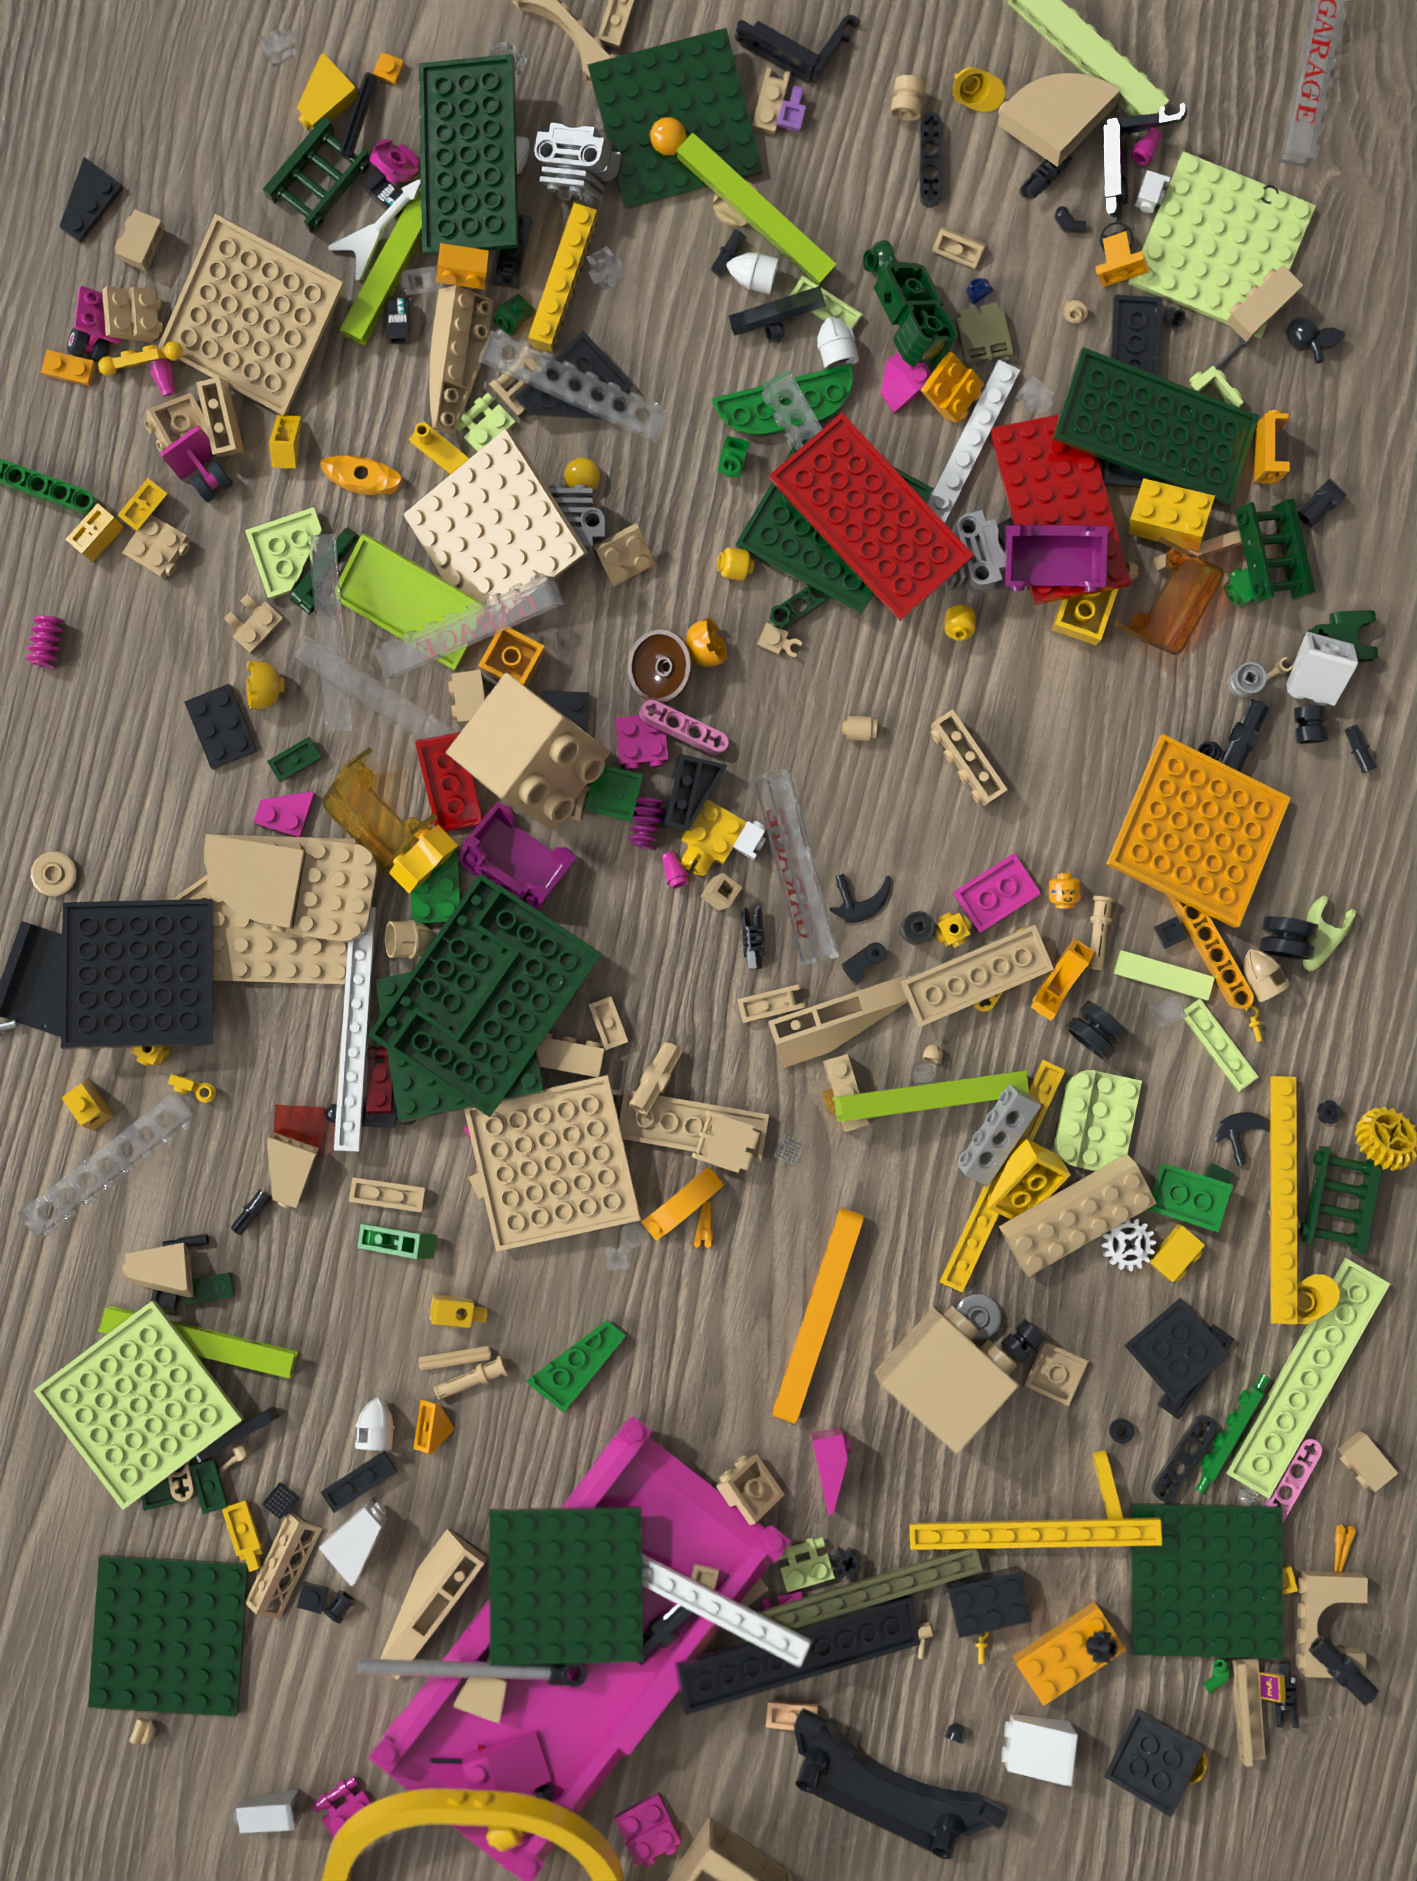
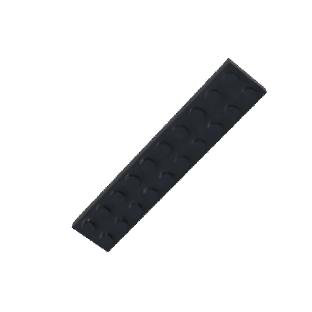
(834, 1645)

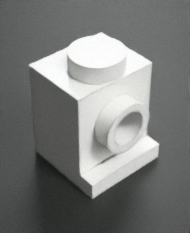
(1151, 191)
(750, 839)

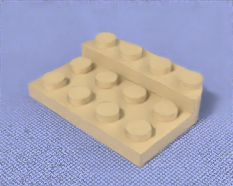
(335, 891)

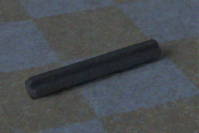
(358, 115)

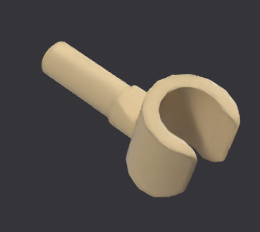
(1279, 669)
(240, 1451)
(924, 1631)

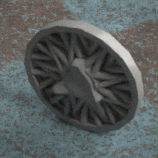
(981, 1313)

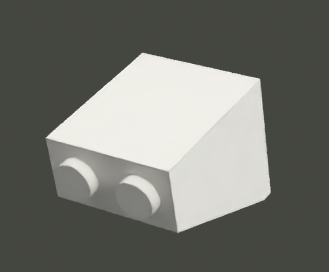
(1321, 669)
(354, 1541)
(1040, 1748)

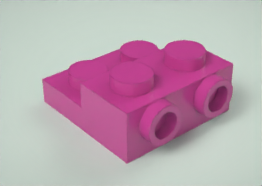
(640, 743)
(648, 1830)

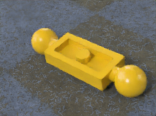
(109, 366)

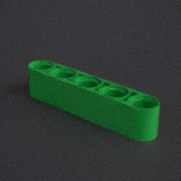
(51, 489)

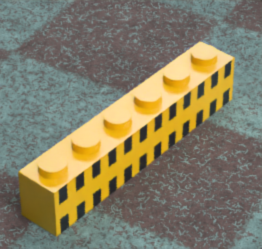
(563, 278)

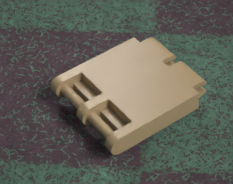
(727, 1143)

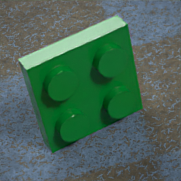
(614, 793)

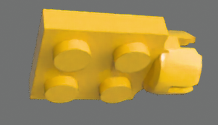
(711, 837)

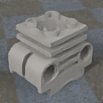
(576, 161)
(579, 510)
(987, 558)

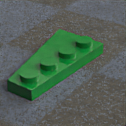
(573, 1369)

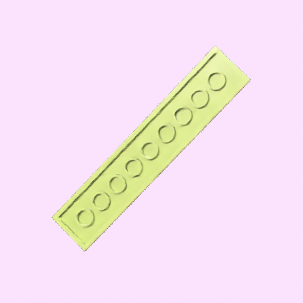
(1306, 1381)

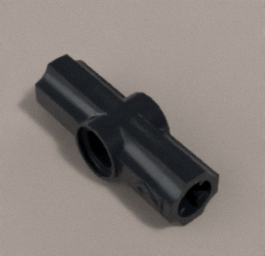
(1245, 734)
(665, 1630)
(1343, 1670)

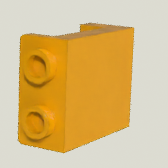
(1265, 467)

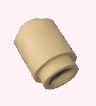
(859, 728)

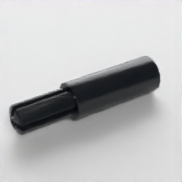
(189, 1241)

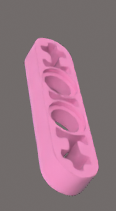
(685, 724)
(1296, 1484)

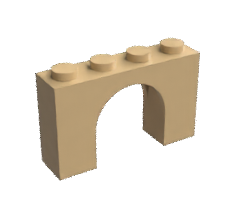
(1318, 1592)

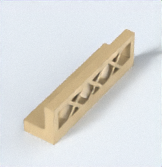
(278, 1566)
(1248, 1710)

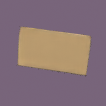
(958, 247)

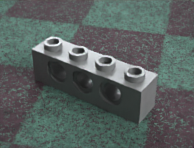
(998, 1147)

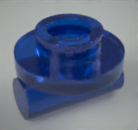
(978, 289)

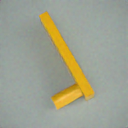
(437, 448)

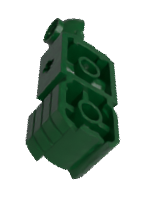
(913, 304)

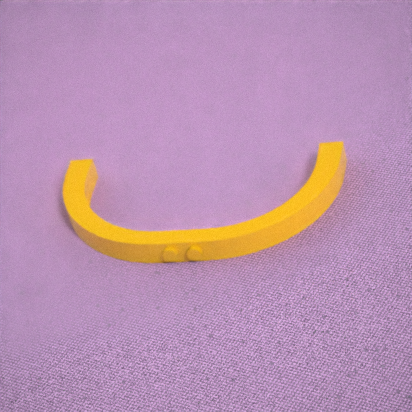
(472, 1808)

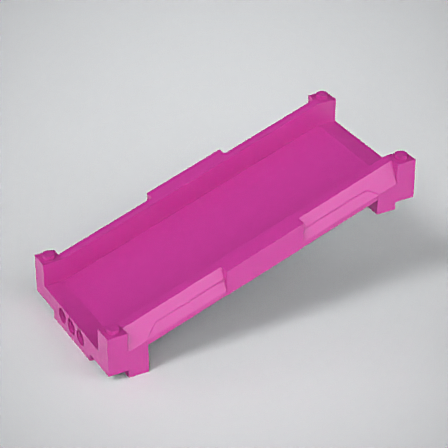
(597, 1723)

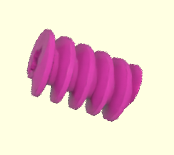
(44, 641)

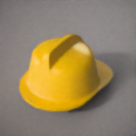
(978, 89)
(1316, 1297)

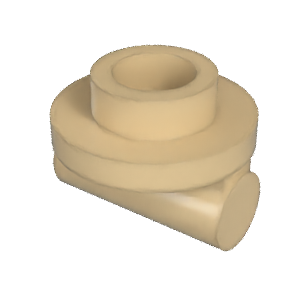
(1075, 311)
(143, 1731)

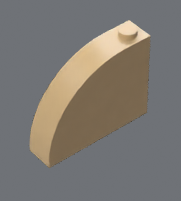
(1057, 112)
(256, 878)

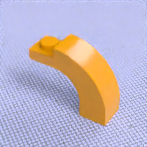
(1060, 980)
(682, 1203)

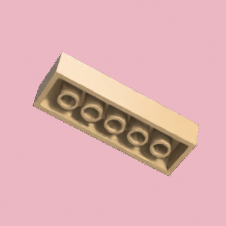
(1077, 1215)

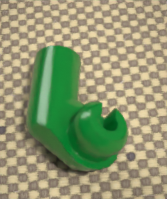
(1220, 1675)

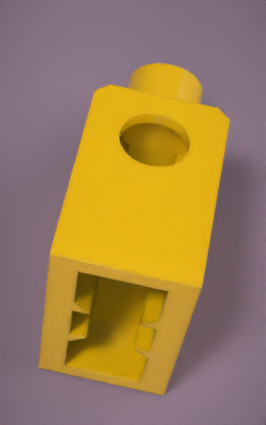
(86, 1105)
(444, 1311)

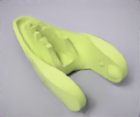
(1328, 936)

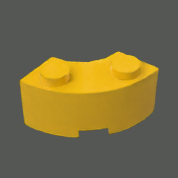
(426, 855)

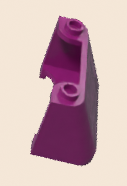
(1055, 556)
(514, 858)

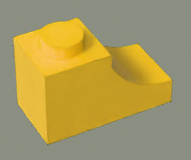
(285, 441)

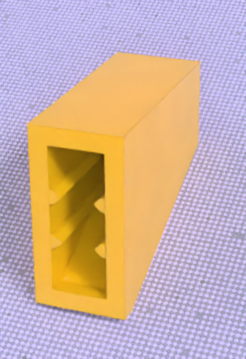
(325, 94)

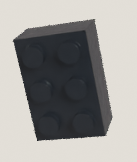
(988, 1602)

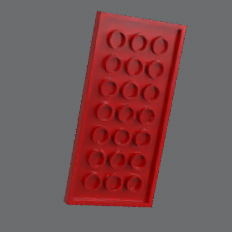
(1055, 486)
(871, 516)

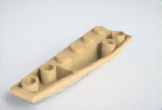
(457, 342)
(834, 1022)
(432, 1595)

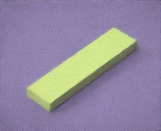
(1163, 975)
(1219, 1045)

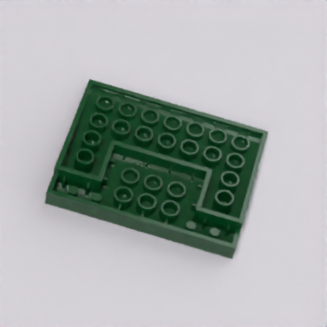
(484, 995)

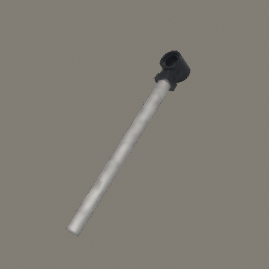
(554, 1673)

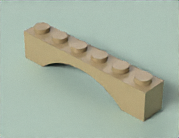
(589, 48)

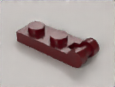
(379, 1083)

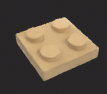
(624, 554)

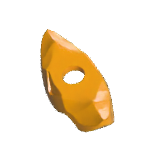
(380, 477)

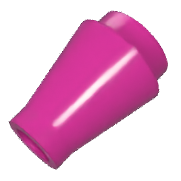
(1145, 149)
(163, 375)
(675, 872)

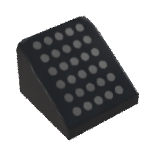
(280, 1500)

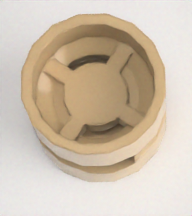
(908, 96)

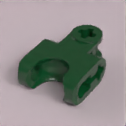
(1345, 626)

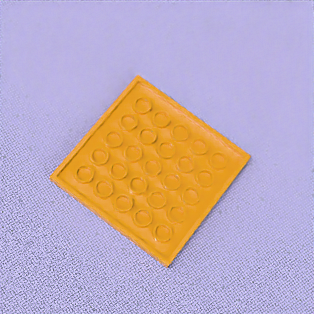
(1198, 831)

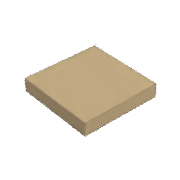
(1056, 1373)

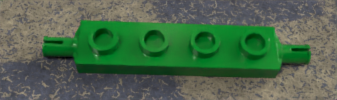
(1235, 1423)

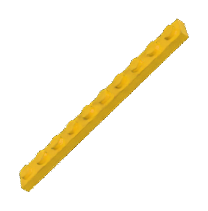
(1283, 1200)
(981, 1218)
(1035, 1533)

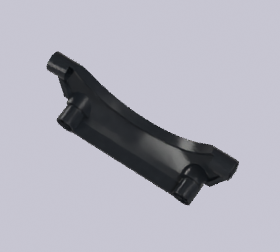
(898, 1804)

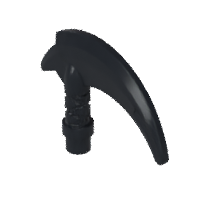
(859, 911)
(1235, 1125)

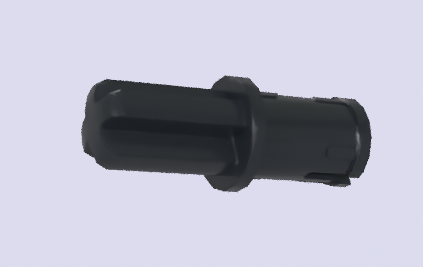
(728, 252)
(1359, 748)
(250, 1212)

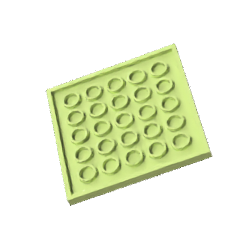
(1218, 238)
(138, 1404)

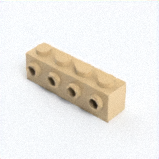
(968, 758)

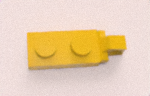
(243, 1533)

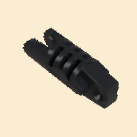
(1043, 177)
(753, 937)
(1291, 1702)

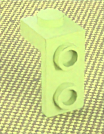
(1218, 381)

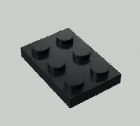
(220, 726)

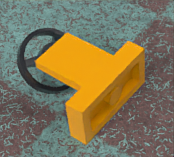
(1120, 262)

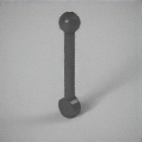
(1241, 342)

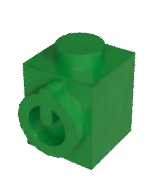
(733, 457)
(1239, 587)

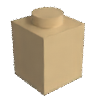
(721, 891)

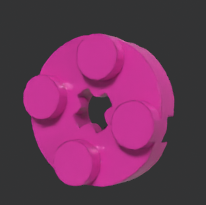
(394, 161)

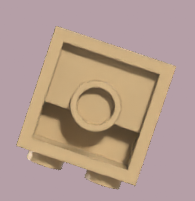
(131, 313)
(174, 420)
(157, 547)
(750, 1488)

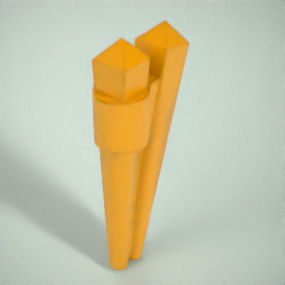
(704, 1228)
(1342, 1545)

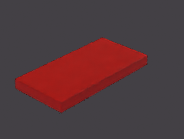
(448, 784)

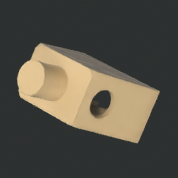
(483, 1697)

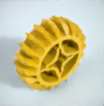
(1387, 1138)

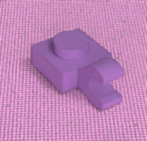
(792, 112)

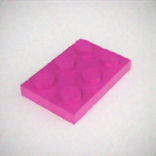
(996, 893)

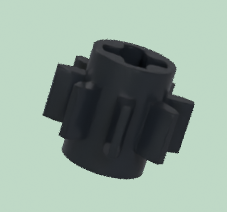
(844, 1569)
(1101, 1647)

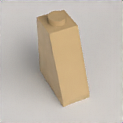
(289, 1168)
(161, 1269)

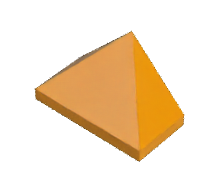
(431, 1427)

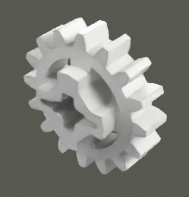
(1135, 1237)

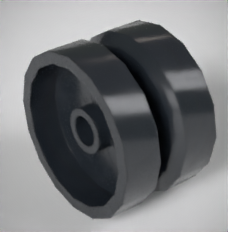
(1289, 936)
(1097, 1030)

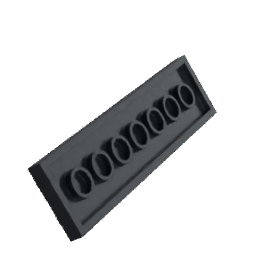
(1136, 343)

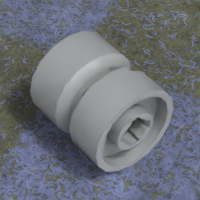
(1247, 680)

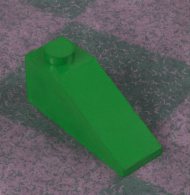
(397, 1241)

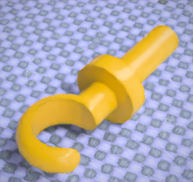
(1255, 1024)
(981, 1648)

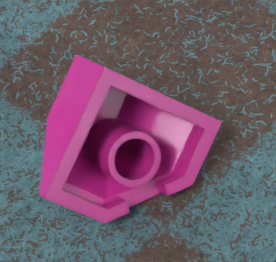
(902, 382)

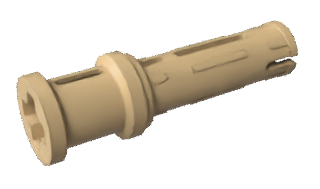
(1100, 921)
(482, 1374)

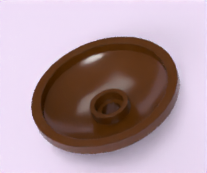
(649, 665)

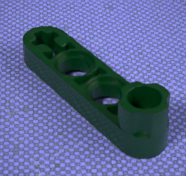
(303, 593)
(806, 595)

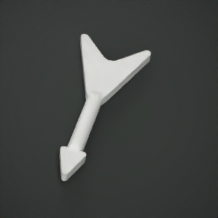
(365, 240)

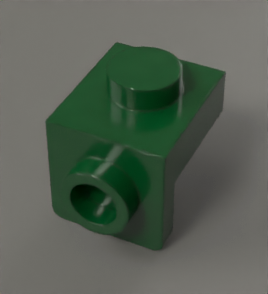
(513, 313)

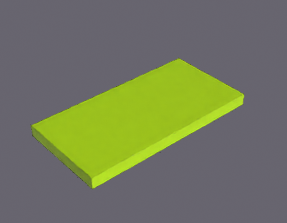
(398, 592)

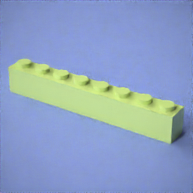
(1092, 53)

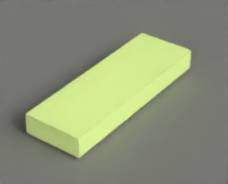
(834, 306)

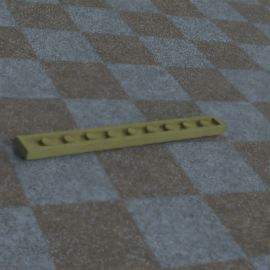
(875, 1589)

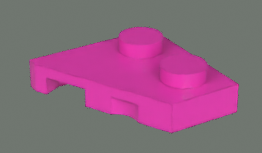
(285, 813)

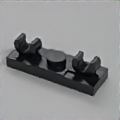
(512, 259)

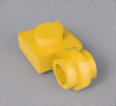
(184, 1084)

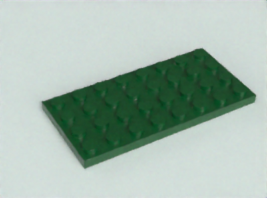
(468, 153)
(1155, 426)

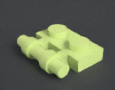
(489, 427)
(806, 1571)

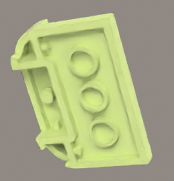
(1096, 1119)

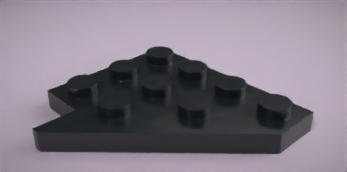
(587, 357)

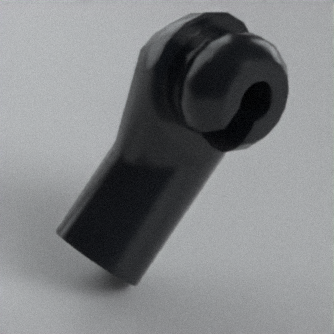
(1067, 223)

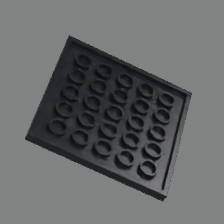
(137, 974)

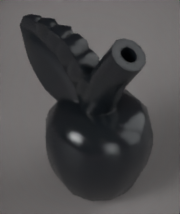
(1305, 334)

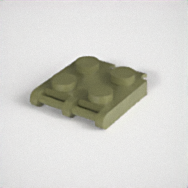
(983, 333)

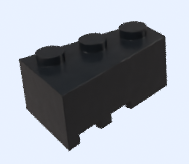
(688, 791)

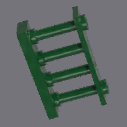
(293, 170)
(1292, 546)
(1360, 1216)

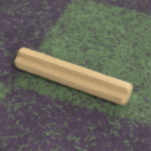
(455, 1358)

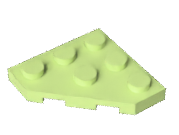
(283, 550)

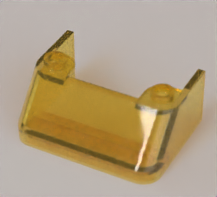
(367, 816)

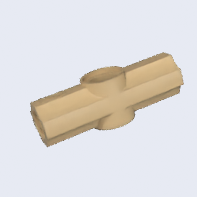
(655, 1078)

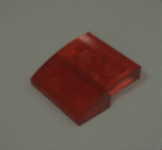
(301, 1124)

